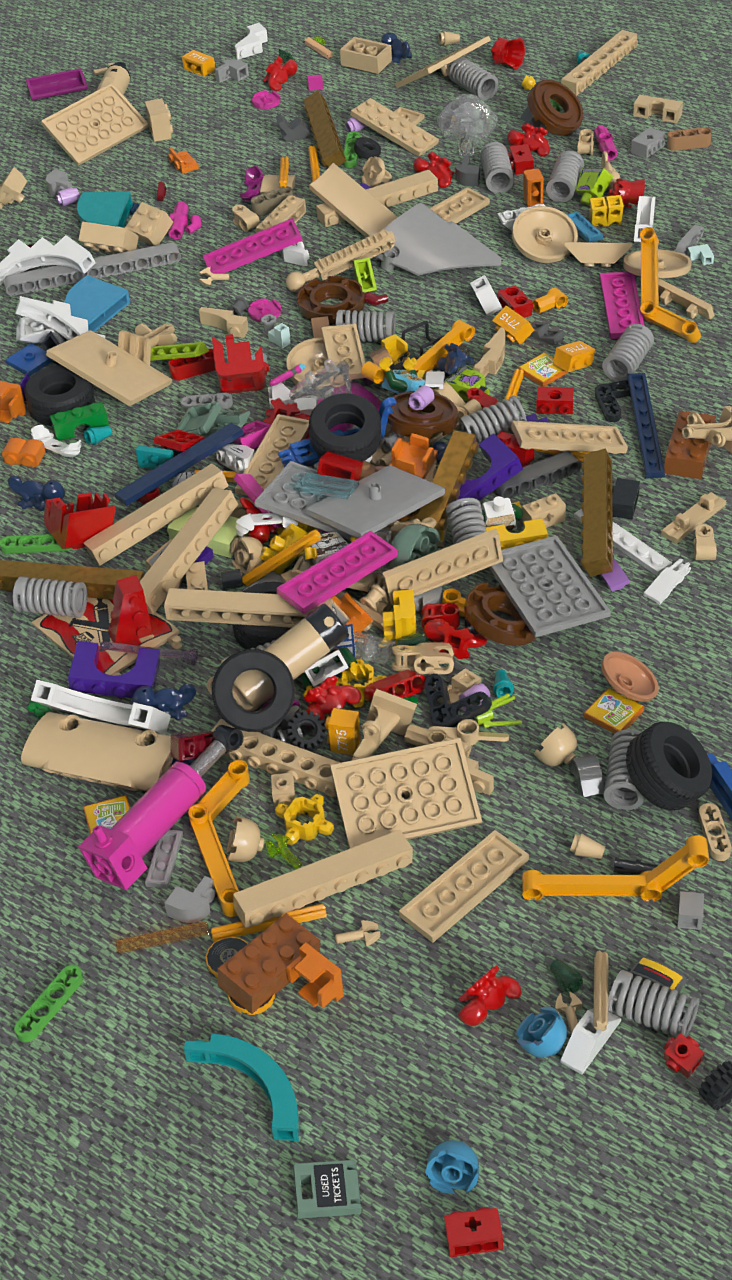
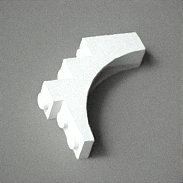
(43, 253)
(54, 316)

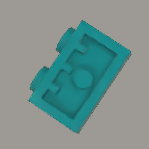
(152, 457)

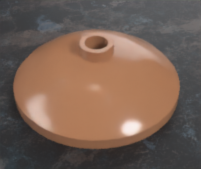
(629, 677)

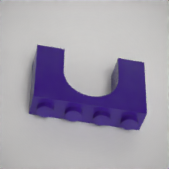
(503, 467)
(88, 679)

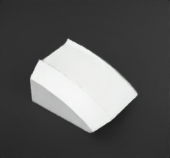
(32, 331)

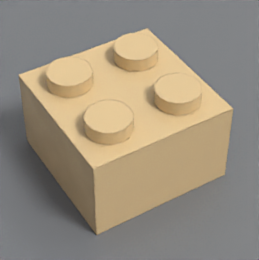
(159, 119)
(150, 224)

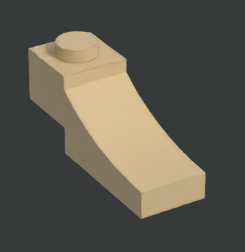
(224, 320)

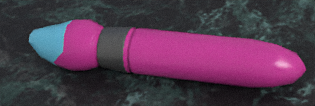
(296, 370)

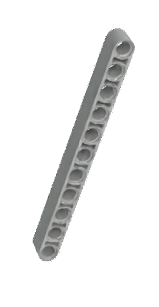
(100, 268)

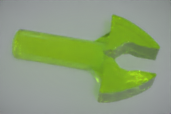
(283, 850)

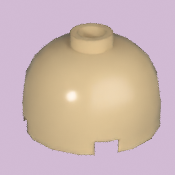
(246, 553)
(558, 747)
(244, 840)

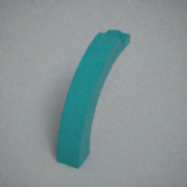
(261, 1068)

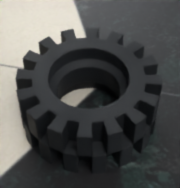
(306, 719)
(718, 1086)

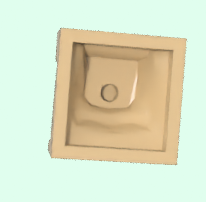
(11, 188)

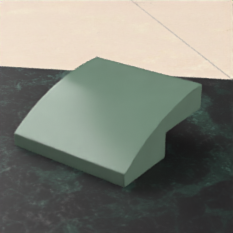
(224, 418)

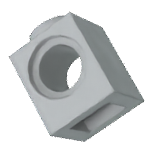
(690, 910)

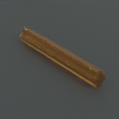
(162, 937)

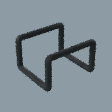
(427, 336)

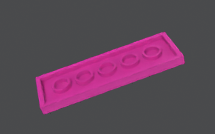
(253, 247)
(620, 302)
(337, 572)

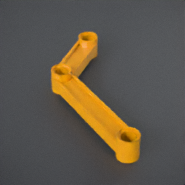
(649, 292)
(460, 332)
(201, 822)
(647, 884)

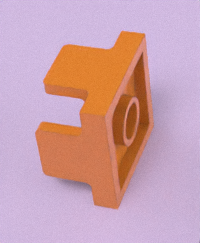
(11, 401)
(414, 456)
(357, 615)
(322, 974)

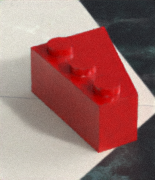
(130, 612)

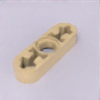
(716, 823)

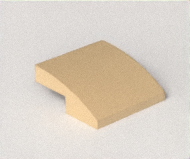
(271, 182)

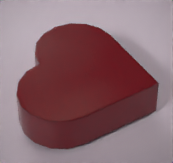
(161, 192)

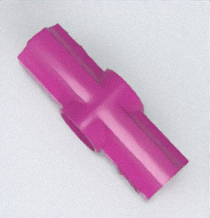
(605, 142)
(179, 220)

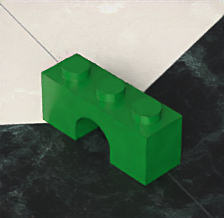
(66, 422)

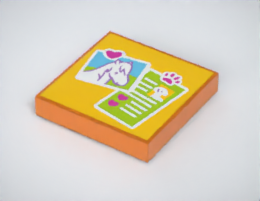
(542, 370)
(613, 711)
(106, 812)

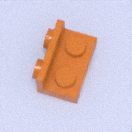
(182, 161)

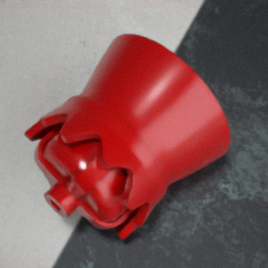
(508, 52)
(628, 190)

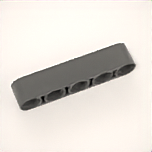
(540, 474)

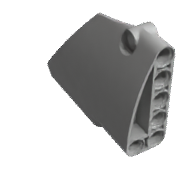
(432, 244)

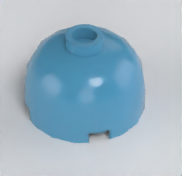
(543, 1033)
(452, 1163)

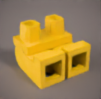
(606, 212)
(278, 543)
(402, 617)

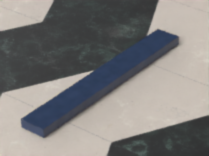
(645, 426)
(178, 464)

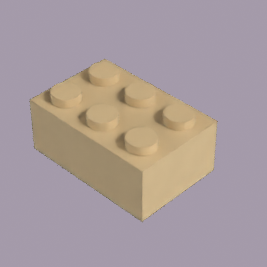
(366, 55)
(107, 238)

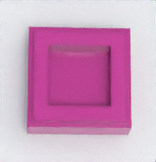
(315, 82)

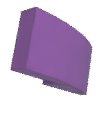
(617, 579)

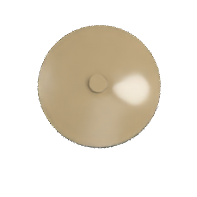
(542, 234)
(669, 263)
(310, 353)

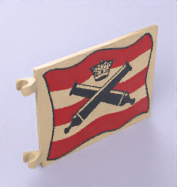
(93, 627)

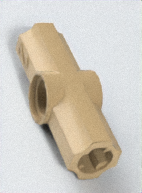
(420, 736)

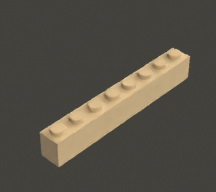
(388, 194)
(154, 514)
(187, 546)
(232, 608)
(322, 878)

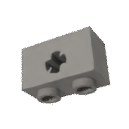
(648, 142)

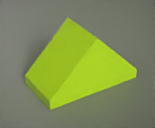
(364, 274)

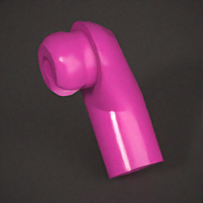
(195, 224)

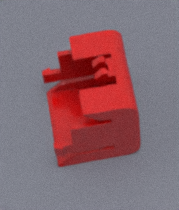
(241, 369)
(75, 527)

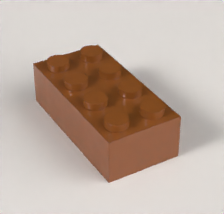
(688, 455)
(261, 965)

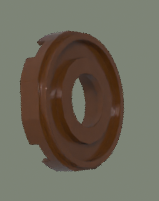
(542, 110)
(336, 287)
(441, 416)
(479, 609)

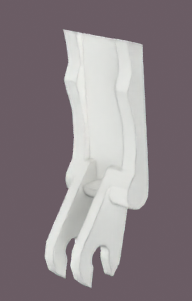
(435, 379)
(667, 581)

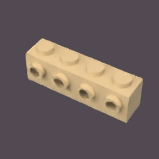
(289, 208)

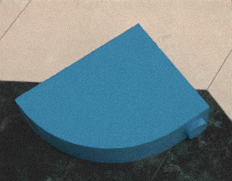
(96, 301)

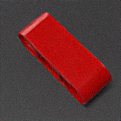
(192, 366)
(406, 684)

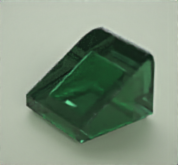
(285, 55)

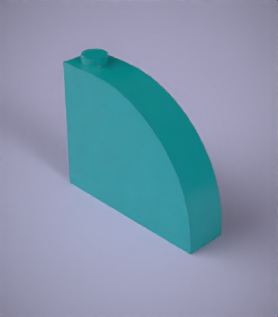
(105, 208)

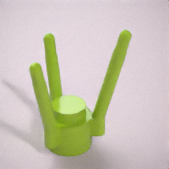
(485, 717)

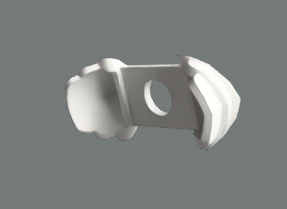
(43, 434)
(248, 521)

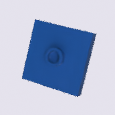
(29, 359)

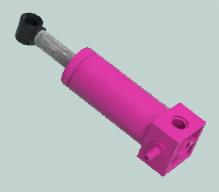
(118, 852)

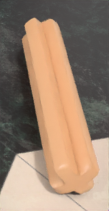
(318, 48)

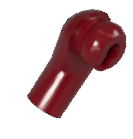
(374, 300)

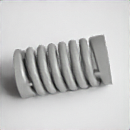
(473, 78)
(496, 167)
(565, 176)
(370, 321)
(628, 352)
(495, 423)
(465, 521)
(62, 599)
(619, 788)
(645, 993)

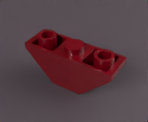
(189, 744)

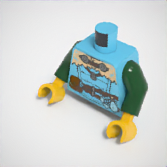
(401, 380)

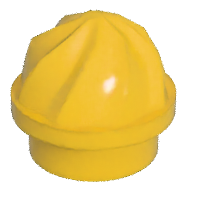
(528, 83)

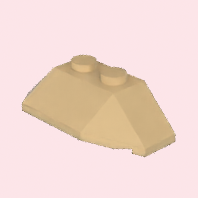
(598, 252)

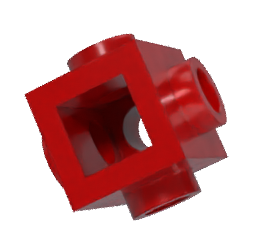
(683, 1055)

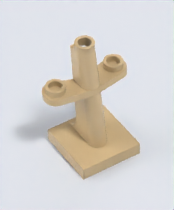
(141, 342)
(716, 433)
(385, 715)

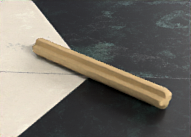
(600, 1016)

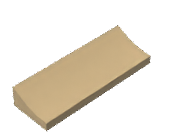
(352, 201)

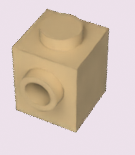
(283, 788)

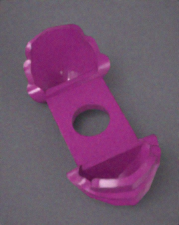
(252, 178)

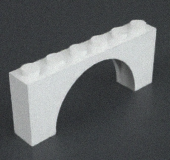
(74, 702)

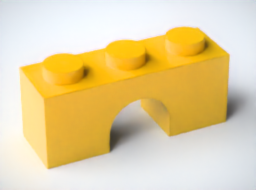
(533, 531)

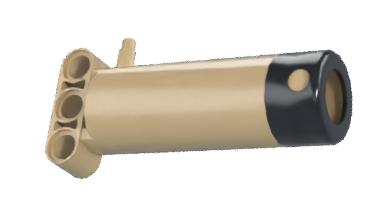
(297, 649)

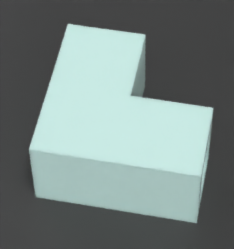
(701, 252)
(280, 335)

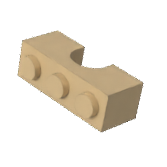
(648, 105)

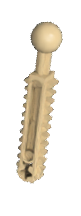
(343, 259)

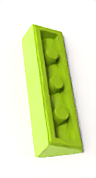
(178, 351)

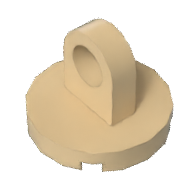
(375, 172)

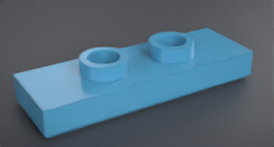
(585, 228)

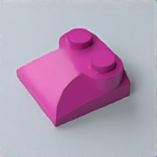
(253, 434)

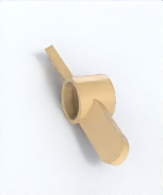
(472, 738)

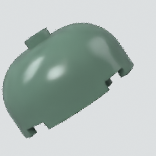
(413, 543)

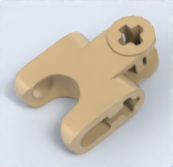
(423, 658)

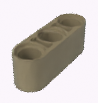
(267, 202)

